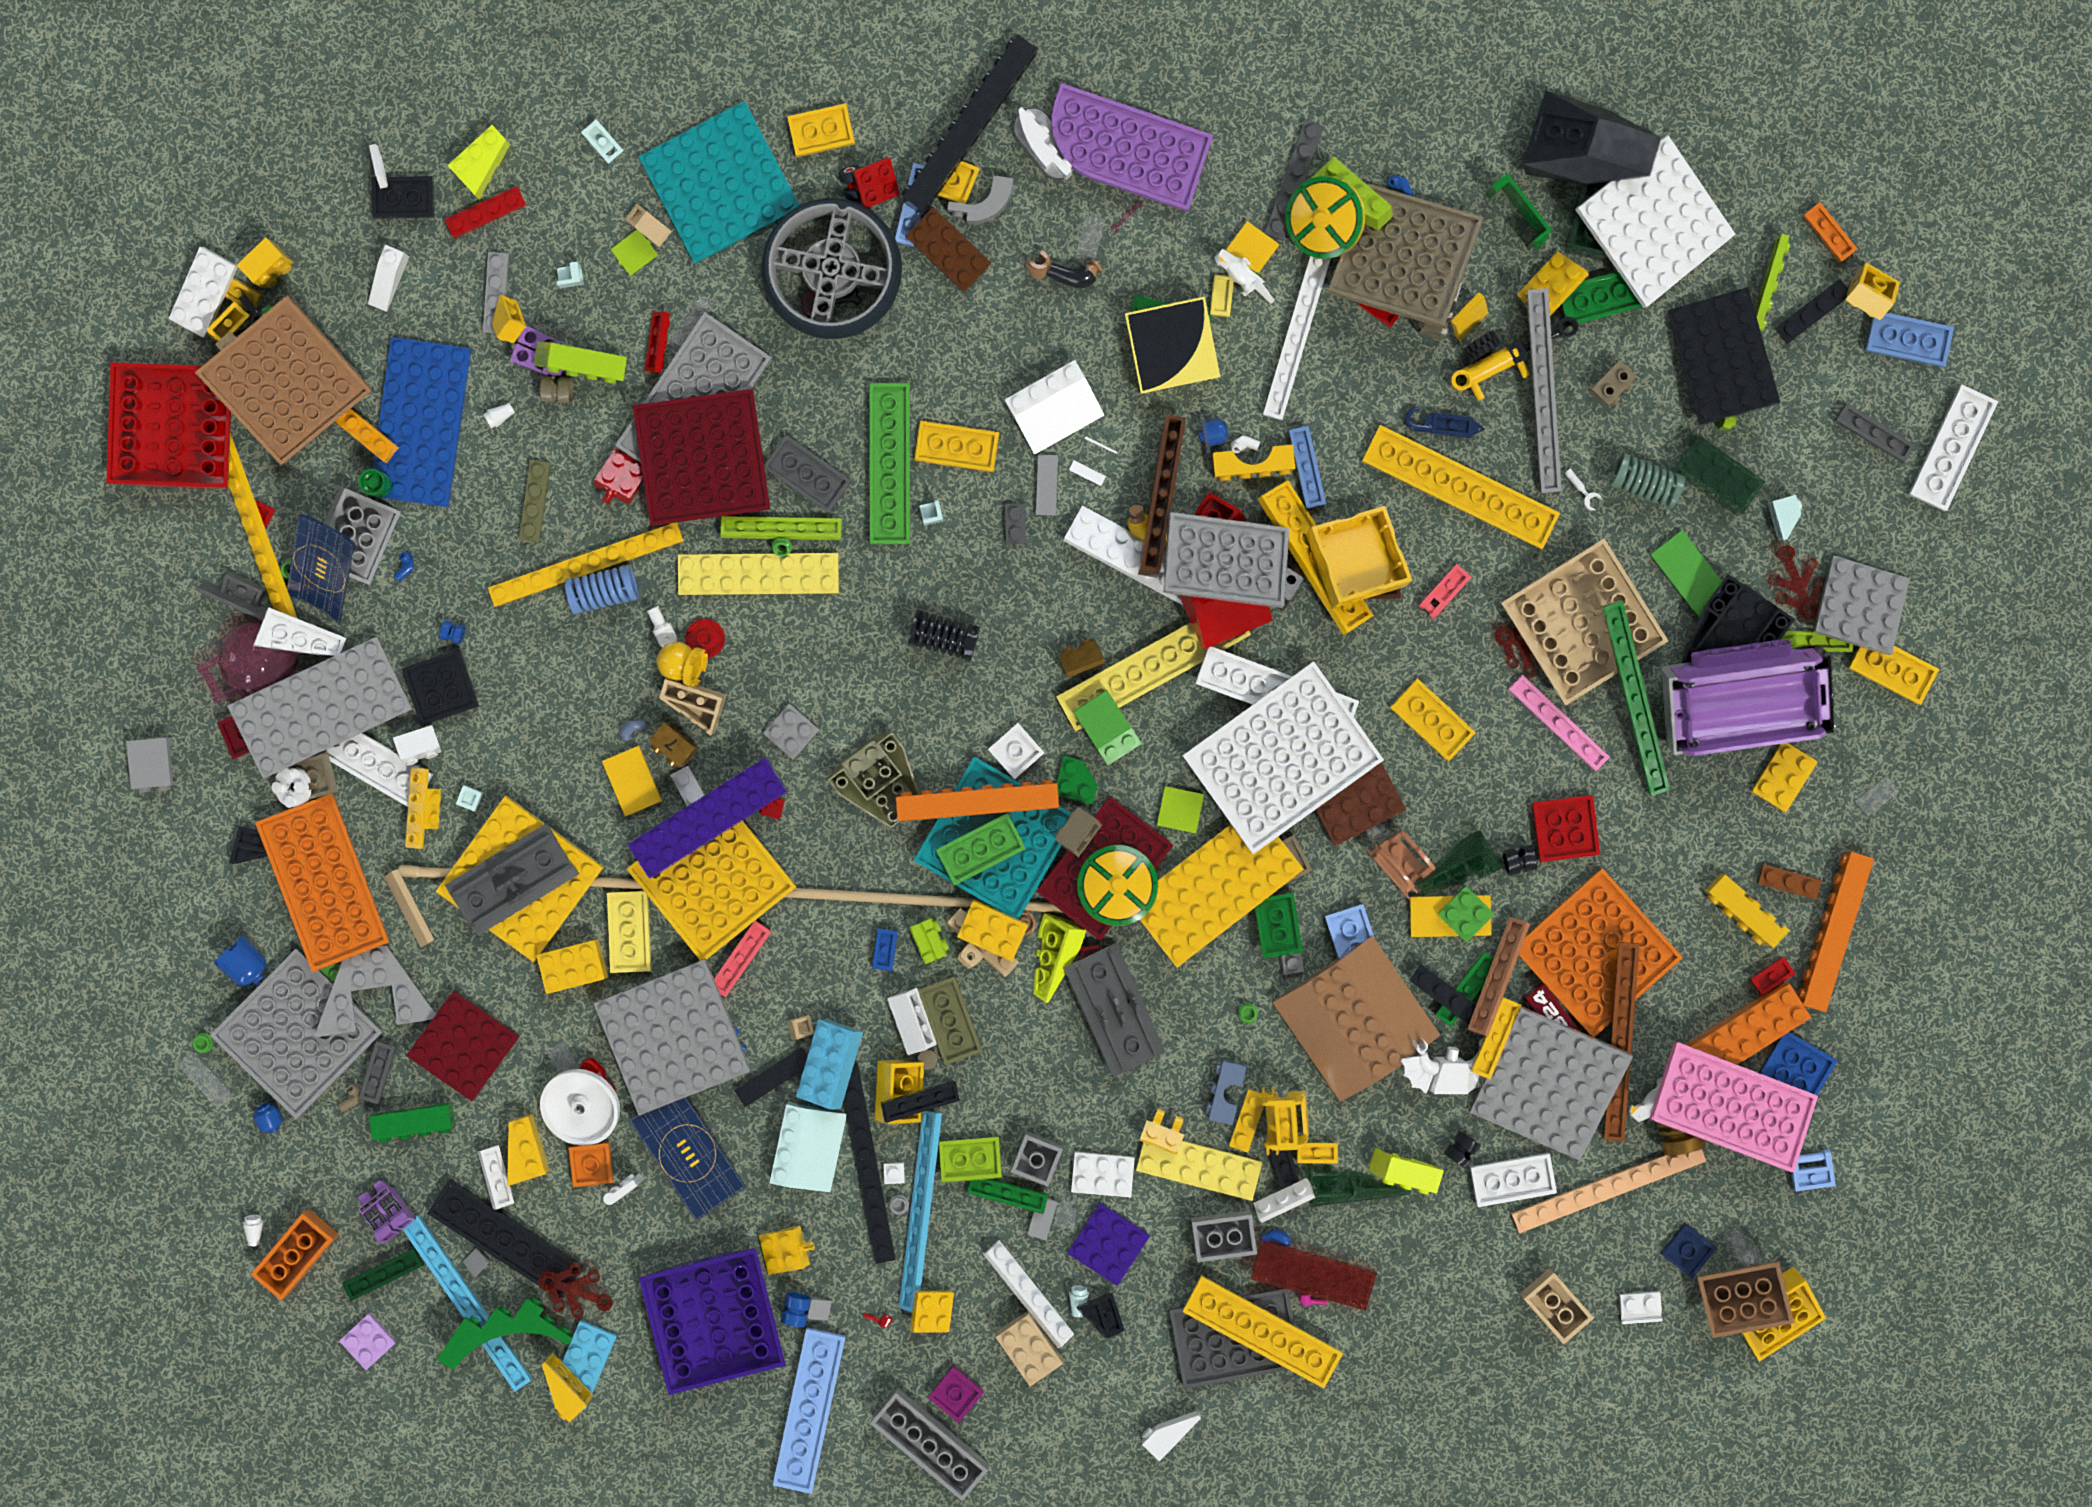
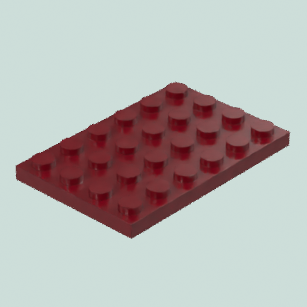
(1117, 828)

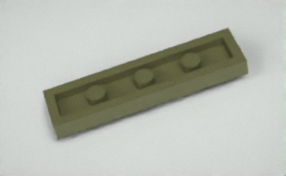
(534, 501)

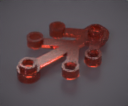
(1798, 584)
(1523, 648)
(573, 1289)

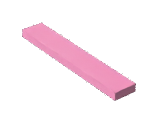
(1558, 723)

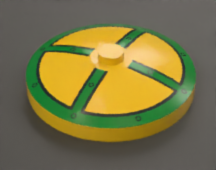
(1325, 217)
(1117, 885)

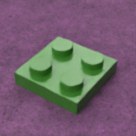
(1465, 914)

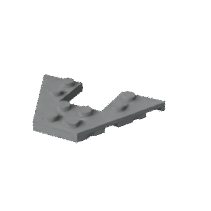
(368, 971)

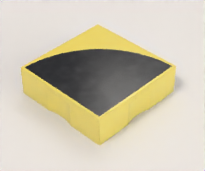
(1172, 345)

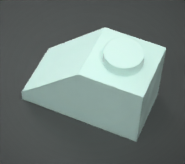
(1785, 515)

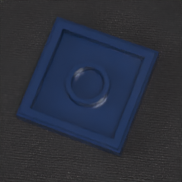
(1688, 1250)

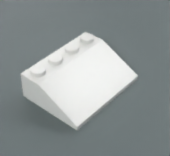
(1054, 407)

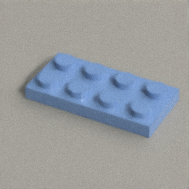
(1910, 339)

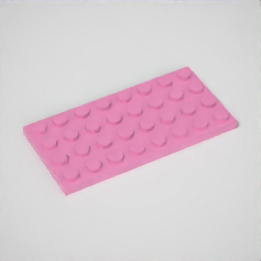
(1733, 1107)

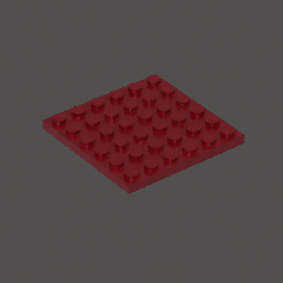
(701, 457)

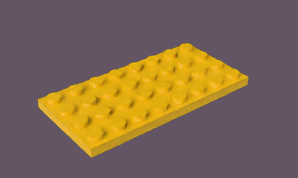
(1215, 891)

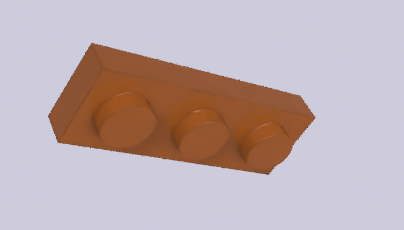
(1789, 881)

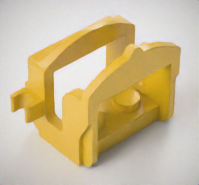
(1283, 1120)

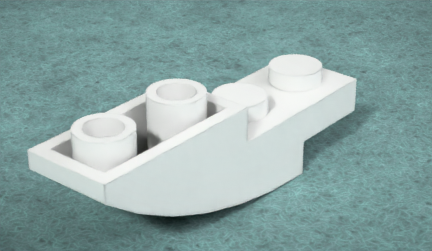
(1037, 138)

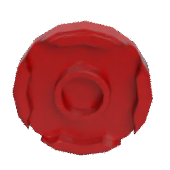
(711, 640)

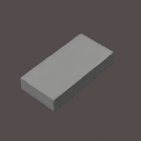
(1041, 1223)

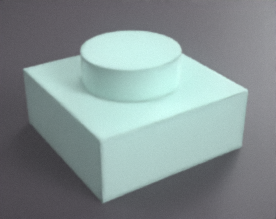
(469, 798)

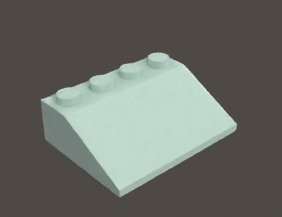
(808, 1147)

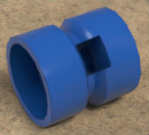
(795, 1312)

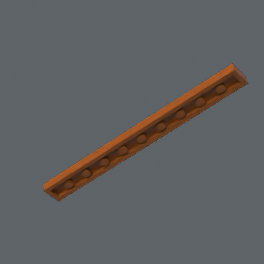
(1622, 1034)

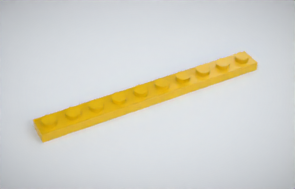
(257, 535)
(585, 564)

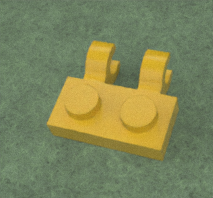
(1162, 1137)

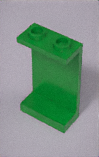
(1524, 206)

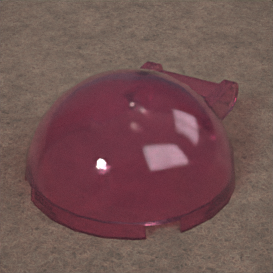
(247, 666)

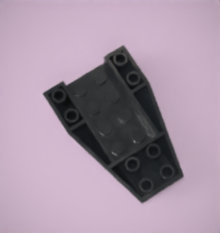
(1736, 618)

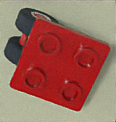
(870, 183)

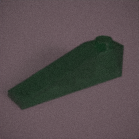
(1468, 858)

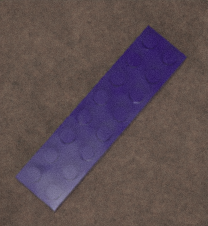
(708, 818)

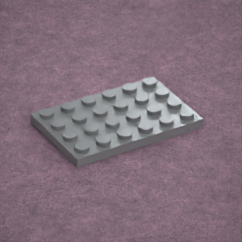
(1226, 560)

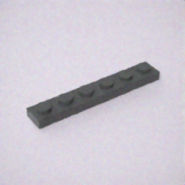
(1294, 177)

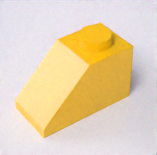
(508, 319)
(229, 321)

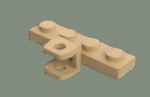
(1001, 964)

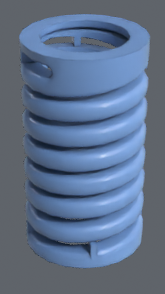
(603, 582)

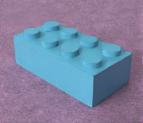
(829, 1064)

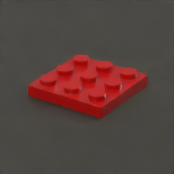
(1566, 828)

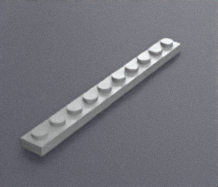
(1544, 390)

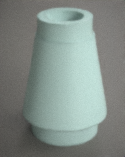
(1078, 1296)

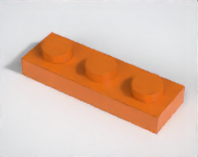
(1829, 232)

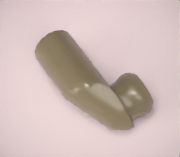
(353, 1098)

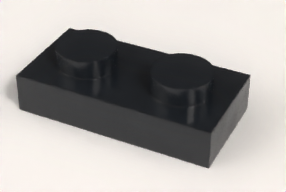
(1284, 1168)

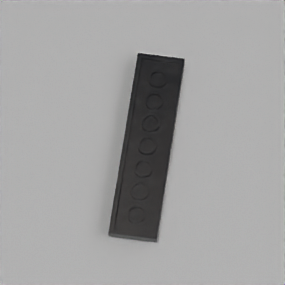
(499, 1234)

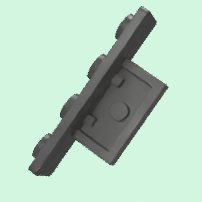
(237, 593)

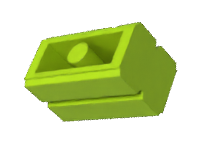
(928, 940)

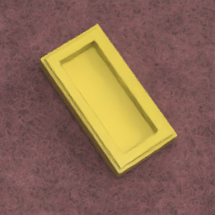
(1221, 296)

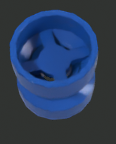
(452, 632)

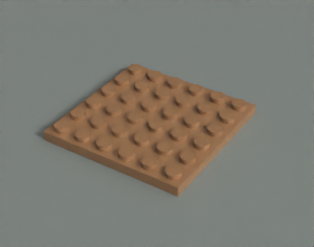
(284, 380)

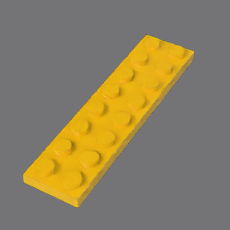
(1288, 511)
(1262, 1331)

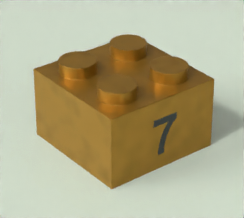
(673, 744)

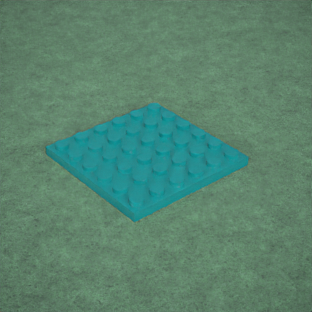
(719, 182)
(1013, 881)

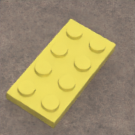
(629, 931)

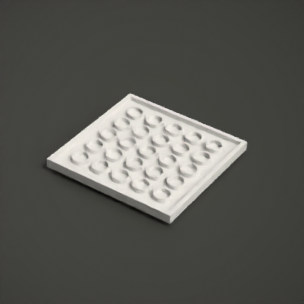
(1656, 224)

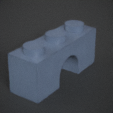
(1228, 1074)

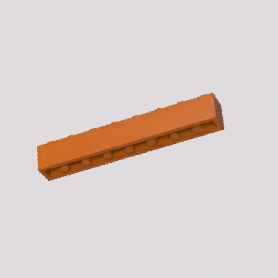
(977, 802)
(1835, 930)

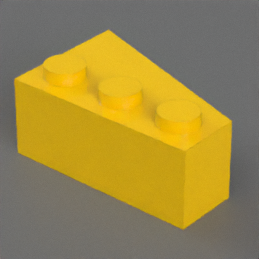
(525, 1151)

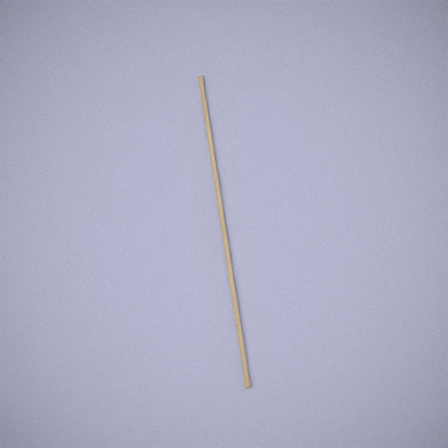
(416, 871)

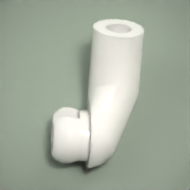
(1243, 442)

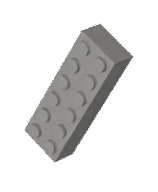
(929, 1444)

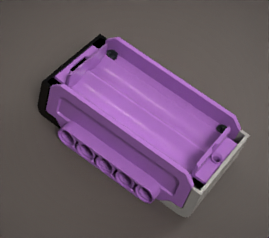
(1748, 697)

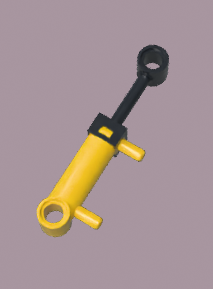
(1504, 359)

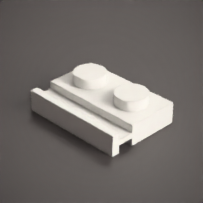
(1640, 1307)

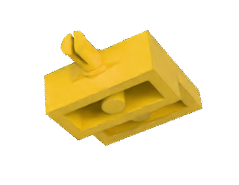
(785, 1250)

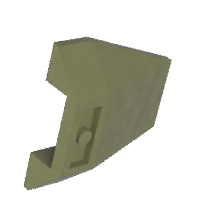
(875, 777)

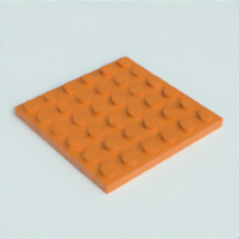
(1578, 947)

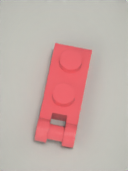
(1445, 590)

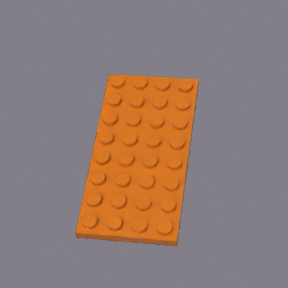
(322, 882)

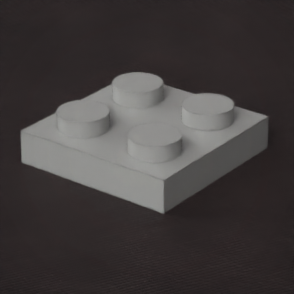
(791, 731)

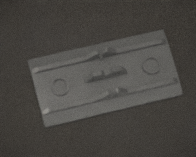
(511, 879)
(1114, 1009)

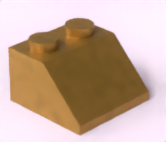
(1081, 658)

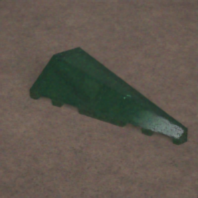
(1347, 1186)

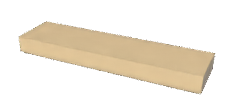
(409, 908)

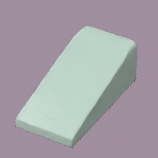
(601, 140)

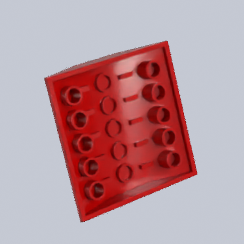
(166, 428)

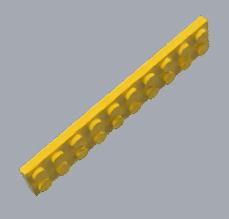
(1460, 487)

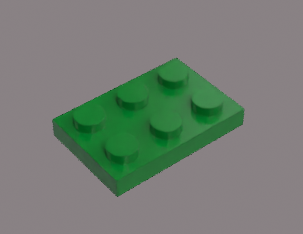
(1279, 926)

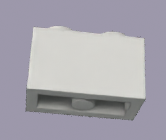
(417, 745)

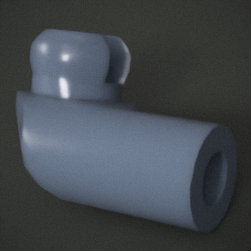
(626, 731)

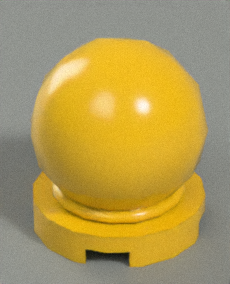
(679, 662)

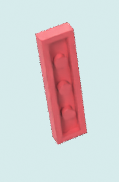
(741, 957)

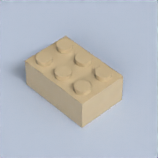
(1556, 1306)
(1029, 1348)

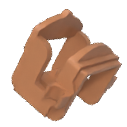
(1400, 862)

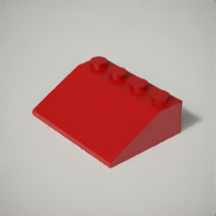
(1222, 620)

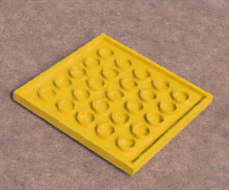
(717, 889)
(539, 921)

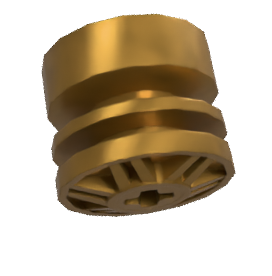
(1679, 1142)

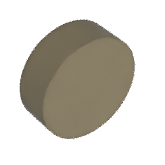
(929, 1058)

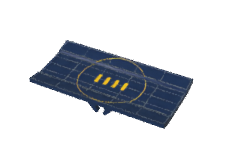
(320, 566)
(688, 1156)

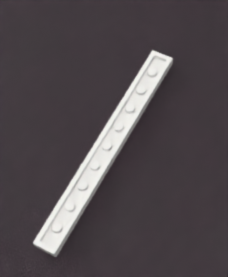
(1296, 338)

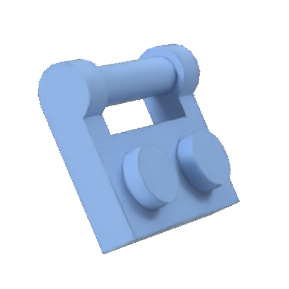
(1815, 1176)

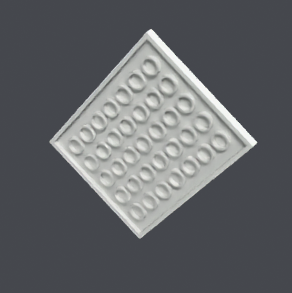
(1283, 757)

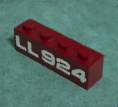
(1544, 1003)

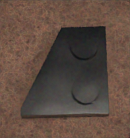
(247, 846)
(1103, 1315)

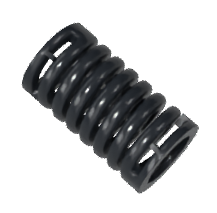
(941, 637)

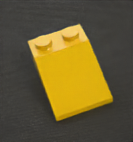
(567, 1391)

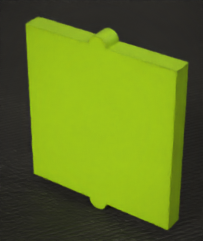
(634, 252)

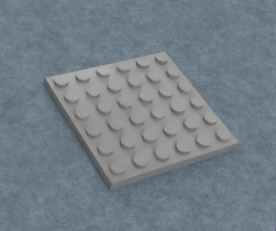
(276, 1037)
(672, 1037)
(1551, 1083)

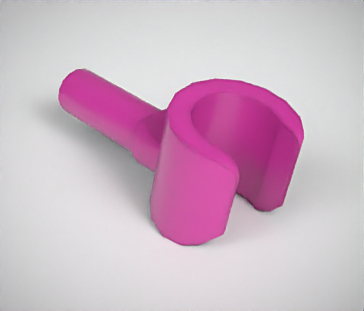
(1307, 1301)

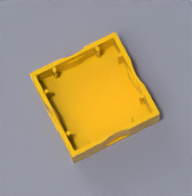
(1358, 557)

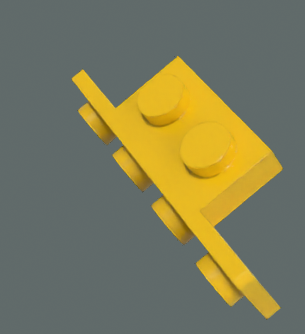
(422, 808)

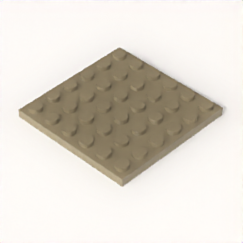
(1411, 261)

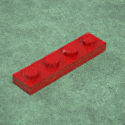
(485, 212)

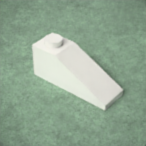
(387, 277)
(1167, 1434)

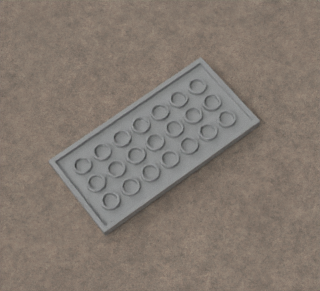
(698, 370)
(320, 707)

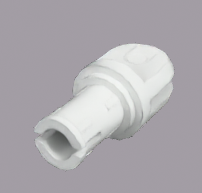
(662, 630)

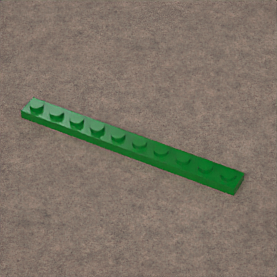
(1635, 697)

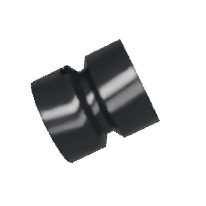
(1519, 860)
(1462, 1149)

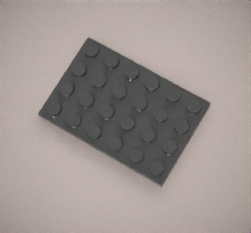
(1215, 1358)

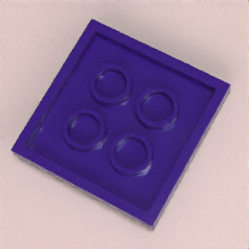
(1108, 1244)

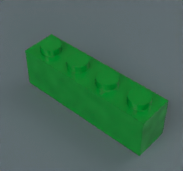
(412, 1121)

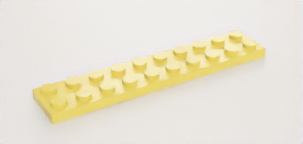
(1142, 671)

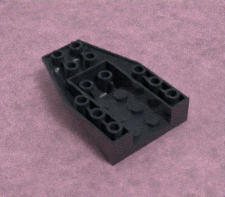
(1587, 144)

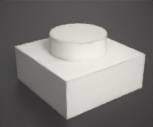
(894, 1173)

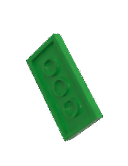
(1599, 299)

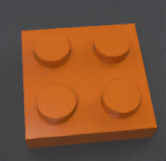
(591, 1164)

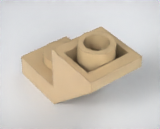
(648, 225)

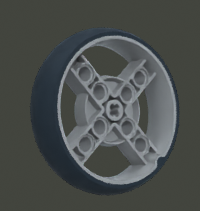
(842, 213)

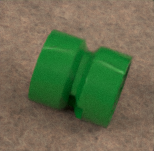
(375, 483)

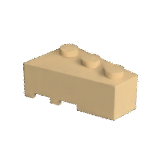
(696, 703)

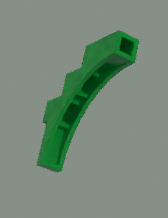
(500, 1323)

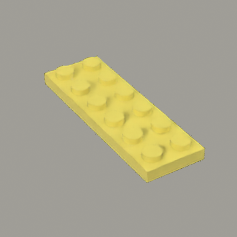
(1203, 1168)

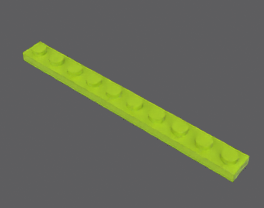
(1764, 303)

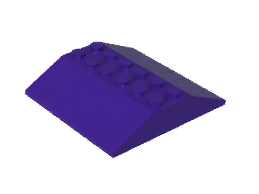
(712, 1320)

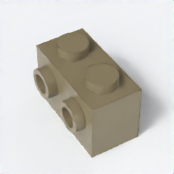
(1612, 384)
(1078, 831)

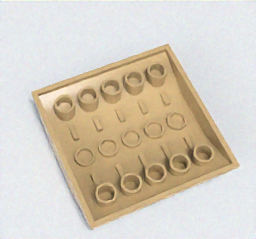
(1566, 624)

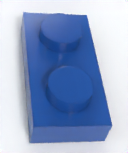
(885, 949)

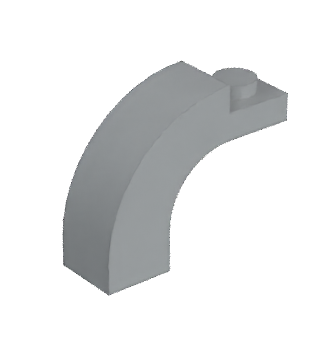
(990, 207)

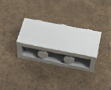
(912, 1021)

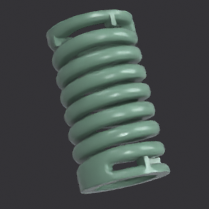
(1643, 485)

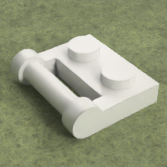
(626, 1186)

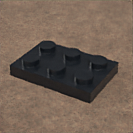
(403, 198)

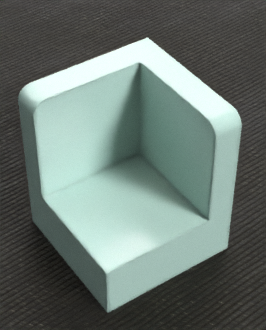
(570, 276)
(931, 513)

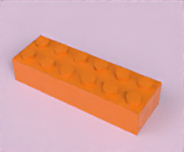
(1753, 1026)

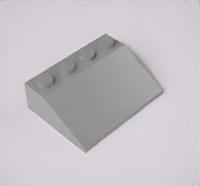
(367, 525)

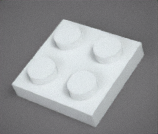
(1016, 751)

